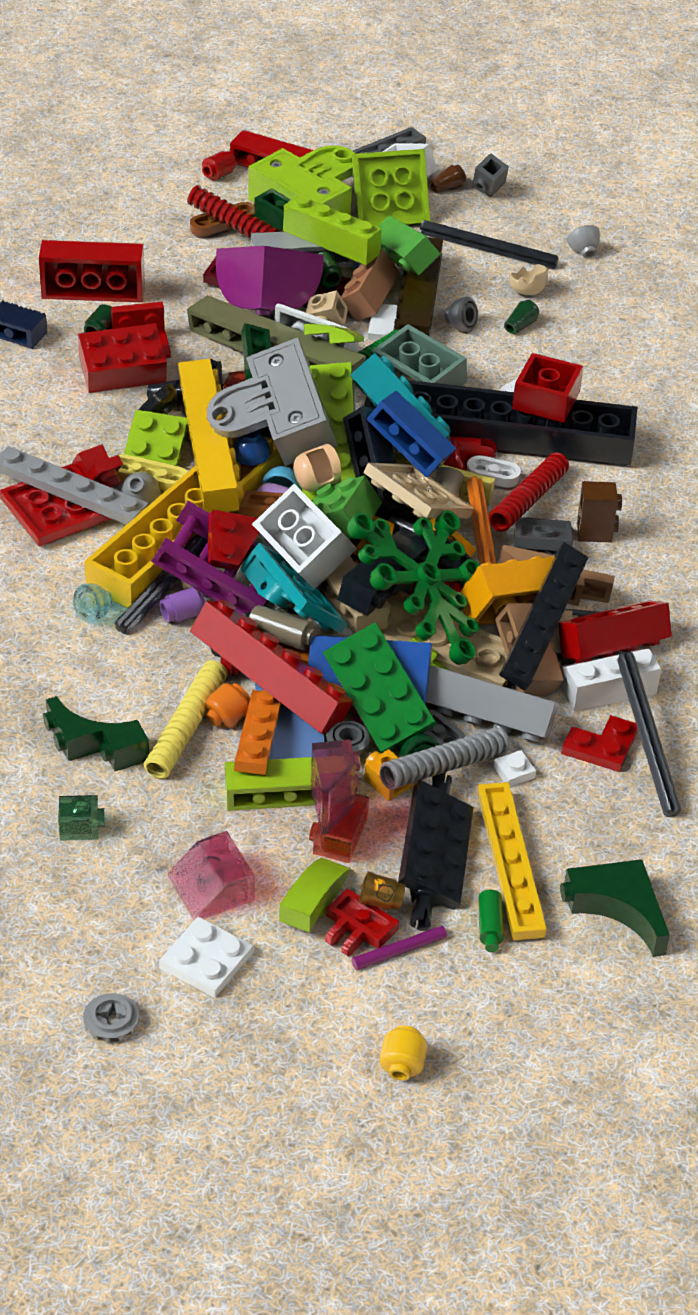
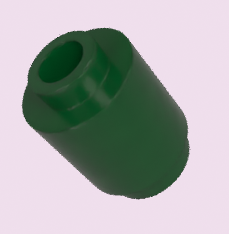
(331, 272)
(99, 319)

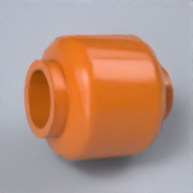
(227, 705)

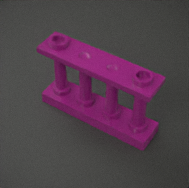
(197, 571)

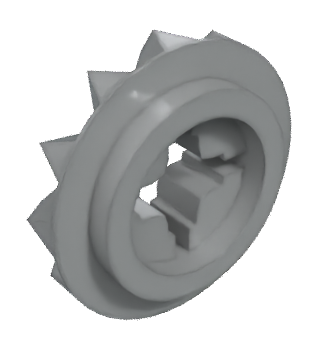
(101, 1008)

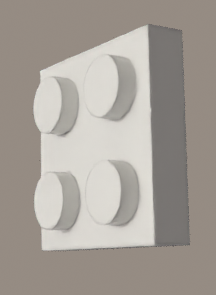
(206, 957)

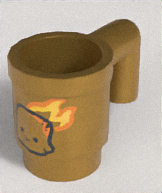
(381, 892)

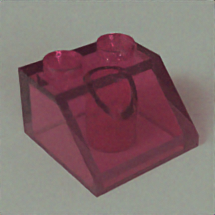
(333, 781)
(213, 877)

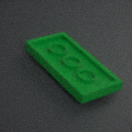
(379, 688)

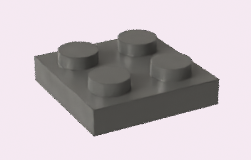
(542, 534)

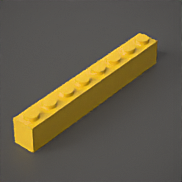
(212, 453)

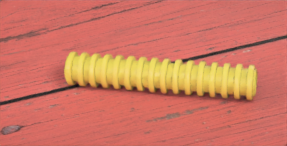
(185, 720)

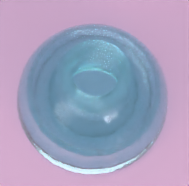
(91, 602)

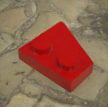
(229, 538)

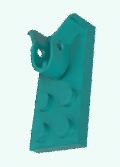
(288, 587)

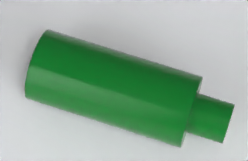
(490, 919)

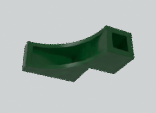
(77, 737)

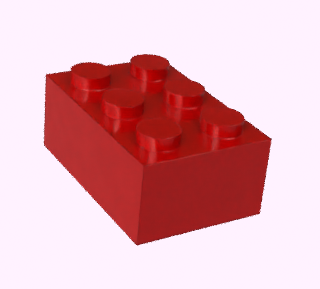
(122, 358)

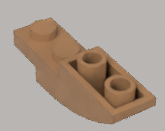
(590, 586)

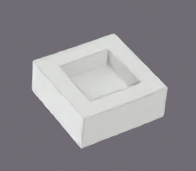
(514, 768)

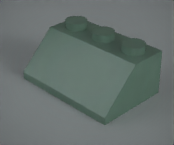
(423, 357)

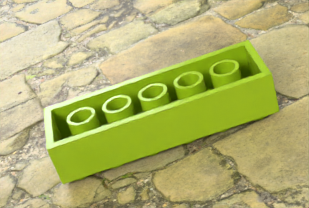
(338, 399)

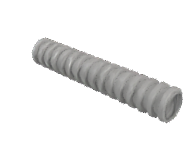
(444, 758)

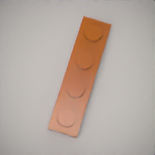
(257, 733)

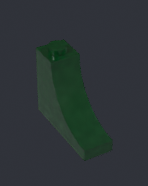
(620, 893)

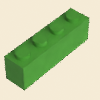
(406, 246)

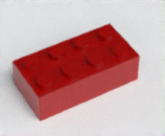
(92, 271)

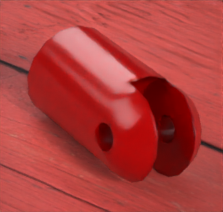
(475, 447)

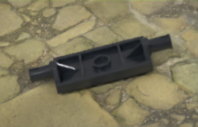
(435, 849)

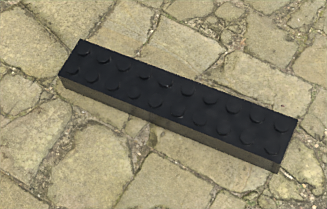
(589, 433)

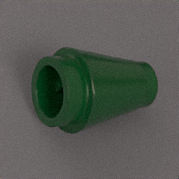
(522, 316)

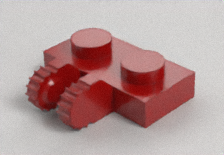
(362, 920)

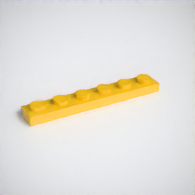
(511, 861)

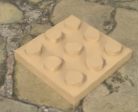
(413, 488)

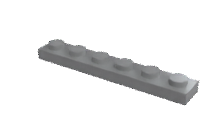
(70, 486)

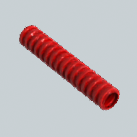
(227, 213)
(528, 492)

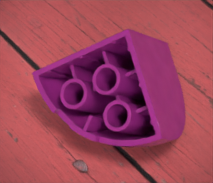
(266, 276)

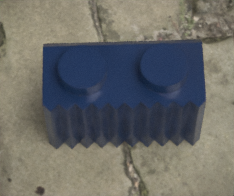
(21, 324)

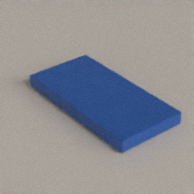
(413, 657)

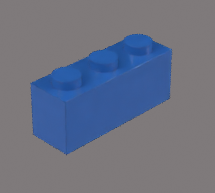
(411, 433)

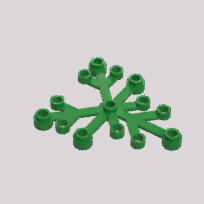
(425, 575)

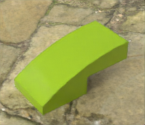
(337, 334)

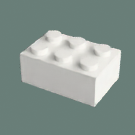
(304, 536)

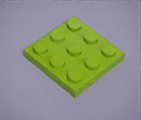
(391, 185)

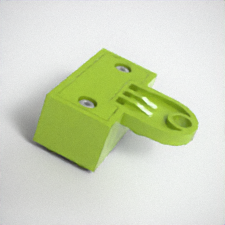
(312, 175)

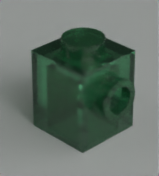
(80, 817)

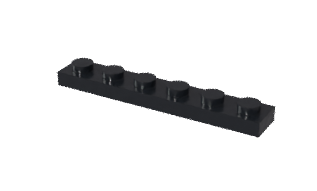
(543, 616)

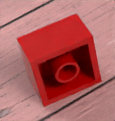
(547, 387)

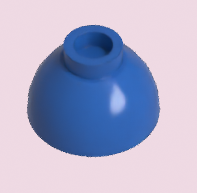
(251, 449)

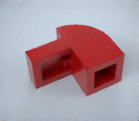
(98, 466)

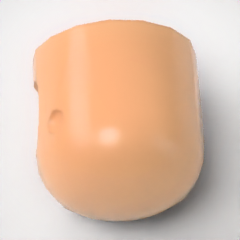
(317, 468)

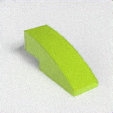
(312, 894)

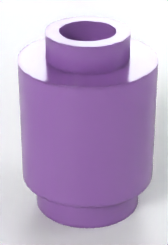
(182, 605)

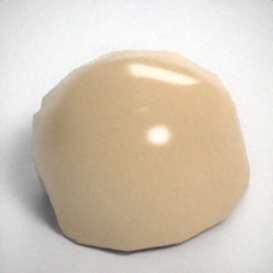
(529, 282)

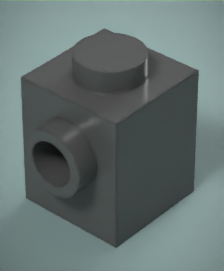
(490, 175)

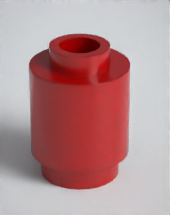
(219, 165)

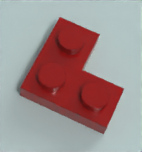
(603, 750)

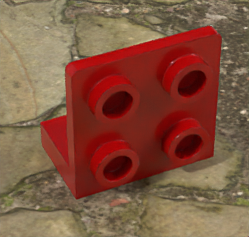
(140, 315)

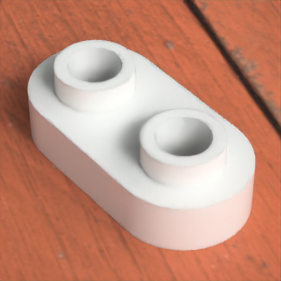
(505, 473)

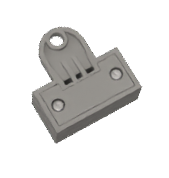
(277, 396)

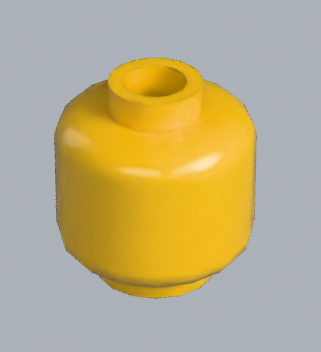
(403, 1052)

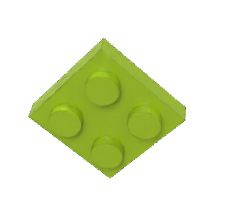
(157, 437)

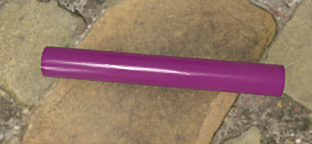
(399, 947)

